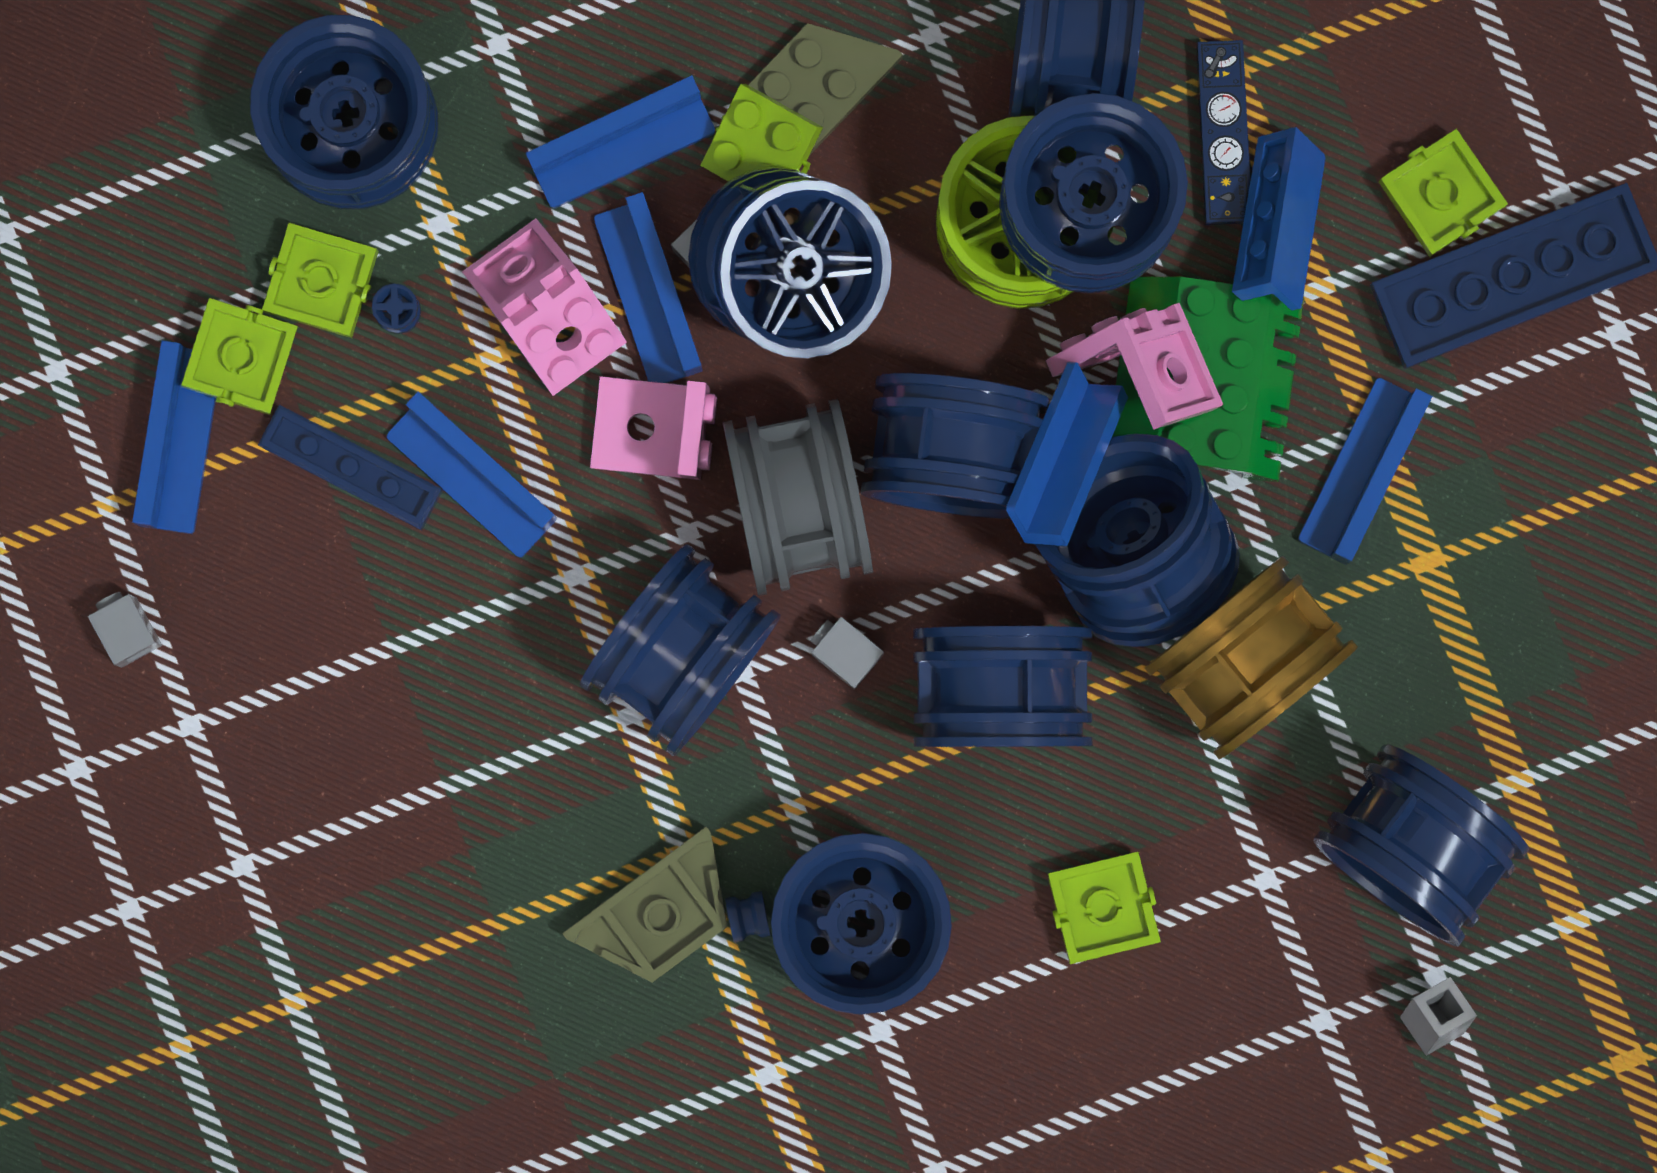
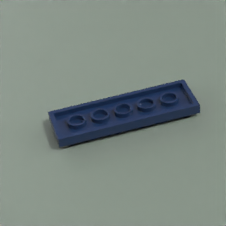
(1515, 276)

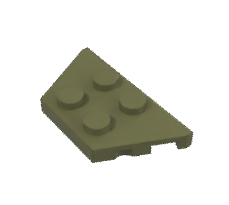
(825, 75)
(659, 914)

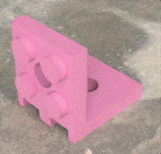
(542, 303)
(1149, 346)
(679, 432)

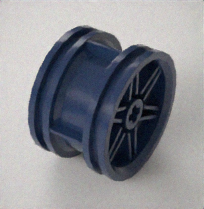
(1074, 51)
(305, 61)
(1149, 160)
(723, 263)
(950, 443)
(1147, 546)
(679, 649)
(1002, 686)
(1422, 844)
(890, 978)

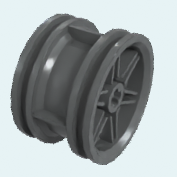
(798, 496)

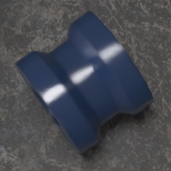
(396, 299)
(747, 916)

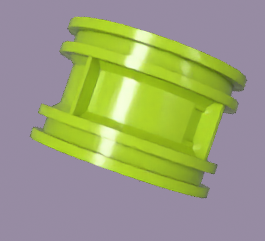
(969, 240)

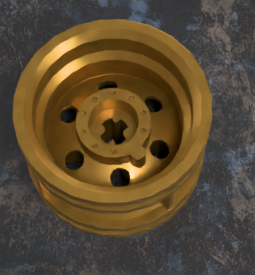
(1252, 658)

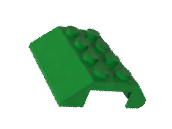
(1241, 359)

